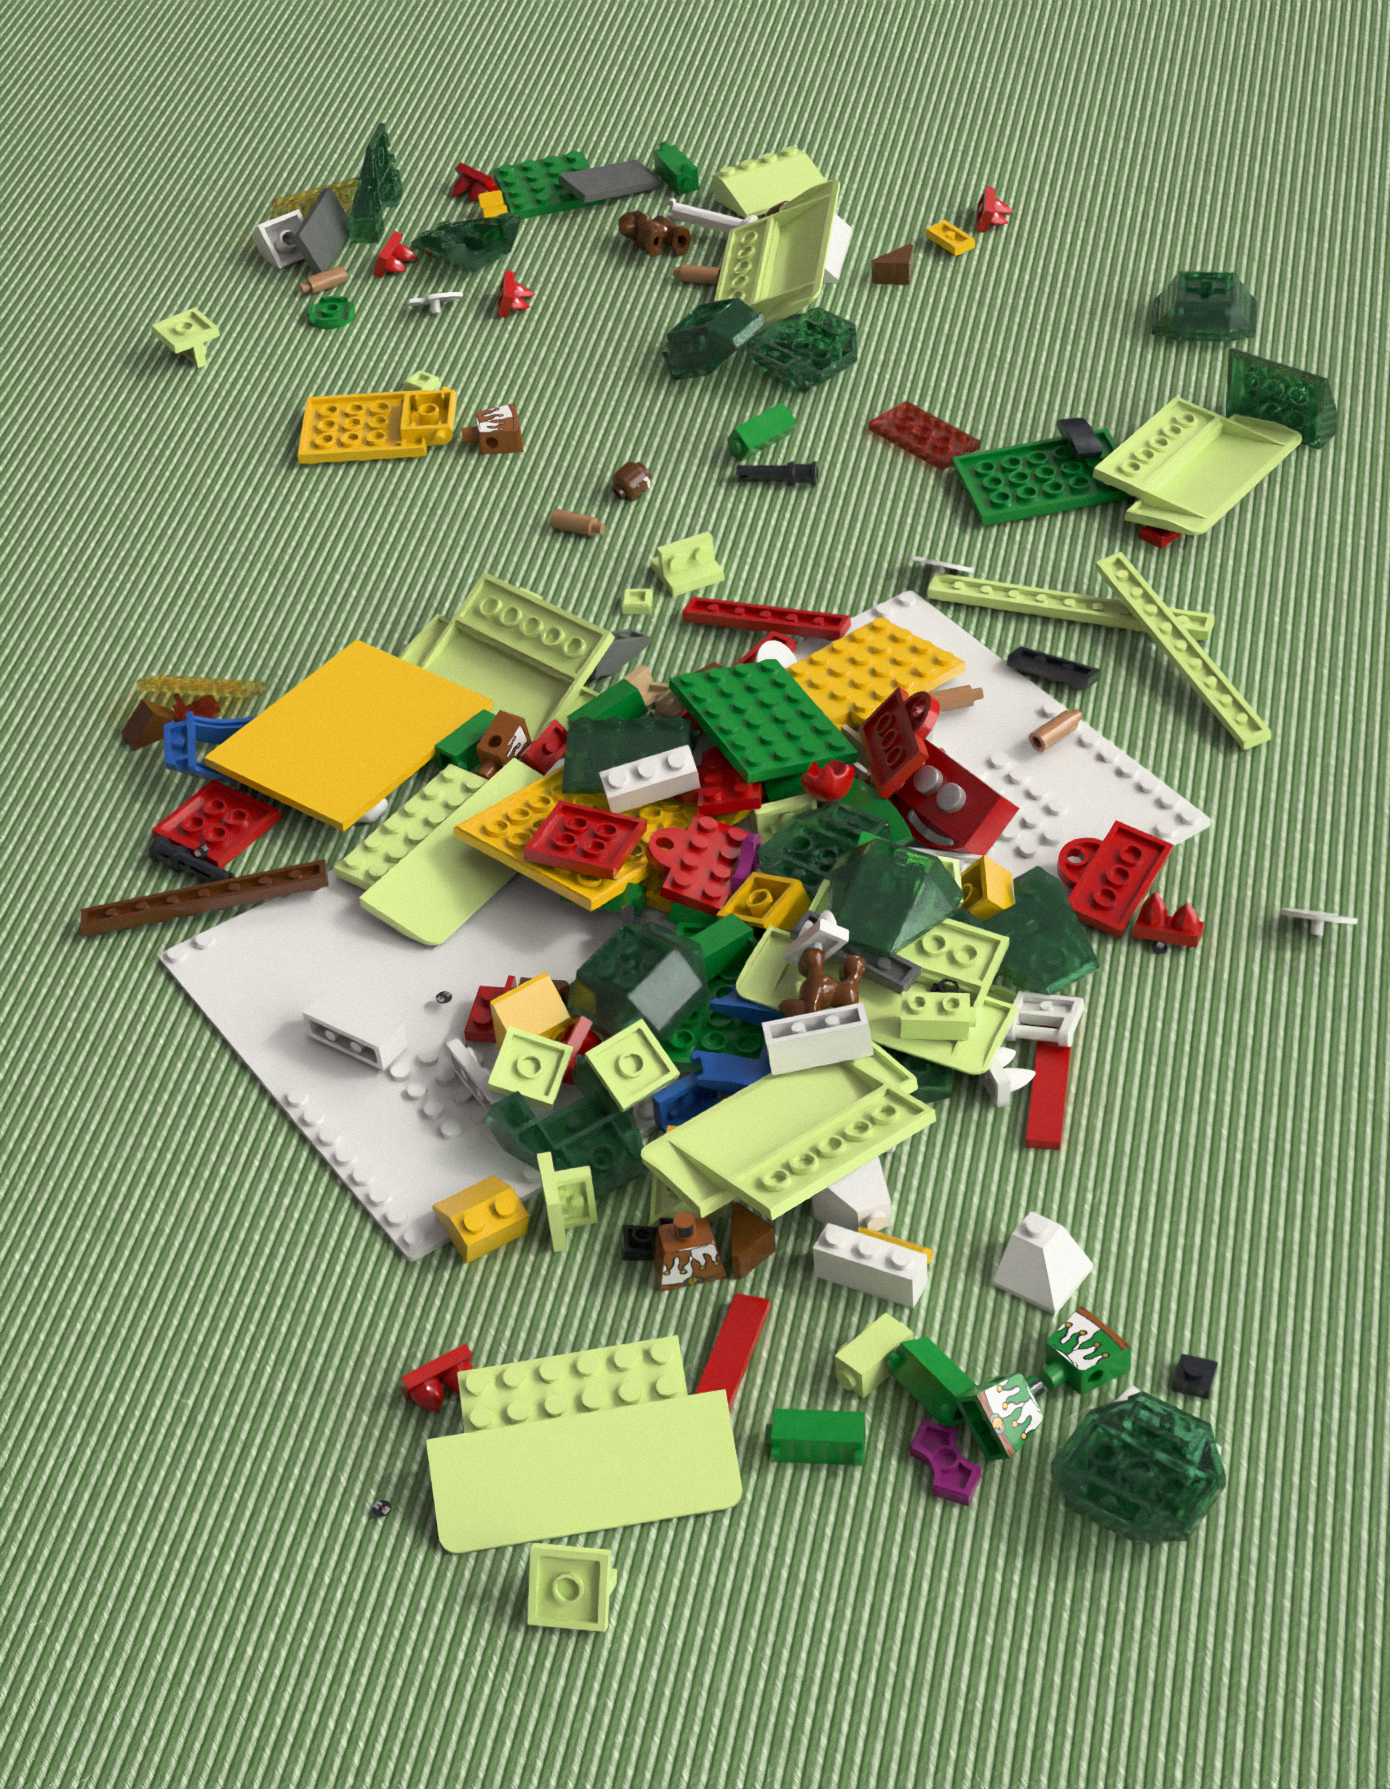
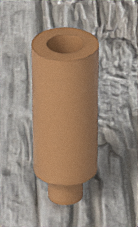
(697, 274)
(324, 280)
(576, 523)
(957, 697)
(1055, 730)

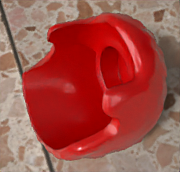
(829, 782)

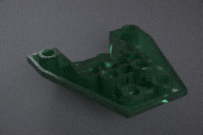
(470, 243)
(890, 895)

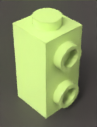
(936, 1016)
(862, 1362)

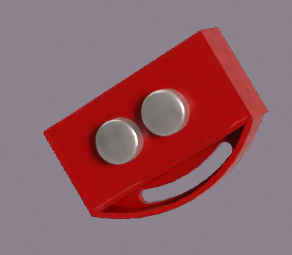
(953, 805)

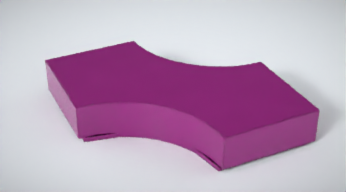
(748, 860)
(953, 1475)

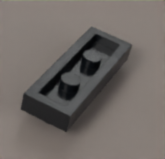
(1053, 668)

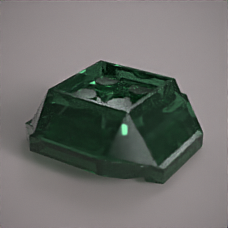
(1205, 308)
(709, 337)
(804, 348)
(814, 842)
(638, 976)
(1141, 1469)

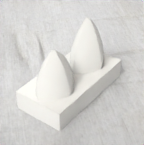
(821, 935)
(1001, 1081)

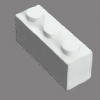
(650, 779)
(355, 1029)
(817, 1038)
(870, 1265)

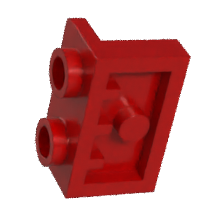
(480, 1021)

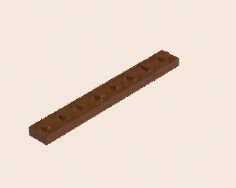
(204, 897)

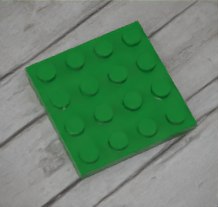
(534, 188)

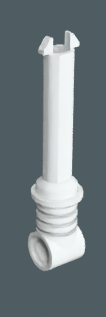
(705, 218)

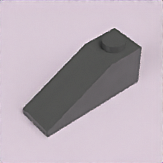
(622, 649)

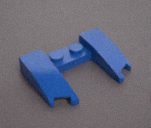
(731, 1072)

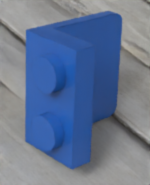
(682, 1101)

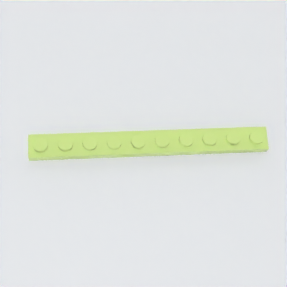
(1054, 604)
(1183, 651)

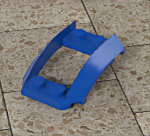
(181, 743)

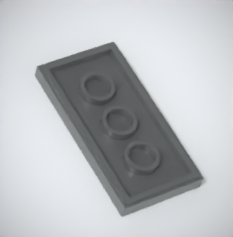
(609, 181)
(322, 231)

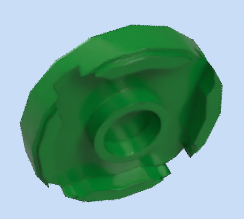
(331, 312)

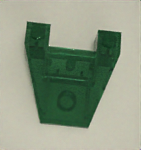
(377, 188)
(1044, 935)
(578, 1135)

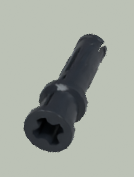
(792, 473)
(180, 859)

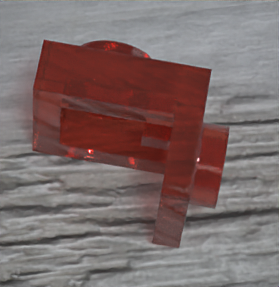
(203, 707)

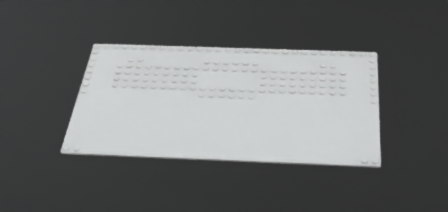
(415, 1127)

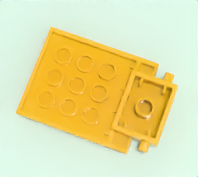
(376, 425)
(867, 666)

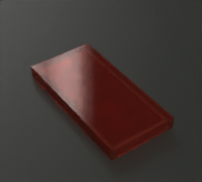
(923, 435)

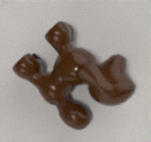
(650, 233)
(822, 990)

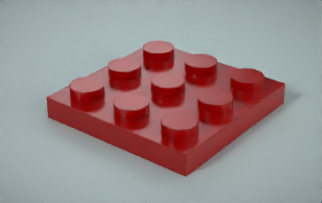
(219, 819)
(585, 840)

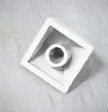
(276, 241)
(856, 1200)
(1042, 1264)

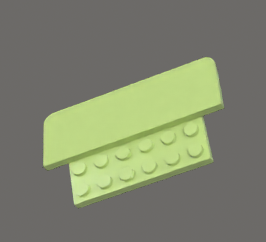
(782, 257)
(1193, 465)
(514, 652)
(417, 869)
(945, 952)
(789, 1135)
(580, 1448)

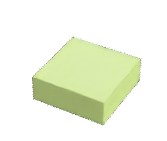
(421, 381)
(637, 601)

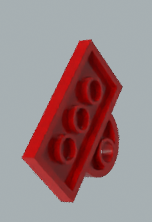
(896, 736)
(721, 787)
(697, 862)
(1112, 875)

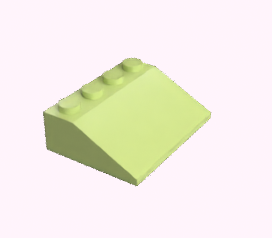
(765, 181)

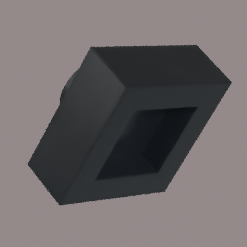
(1195, 1376)

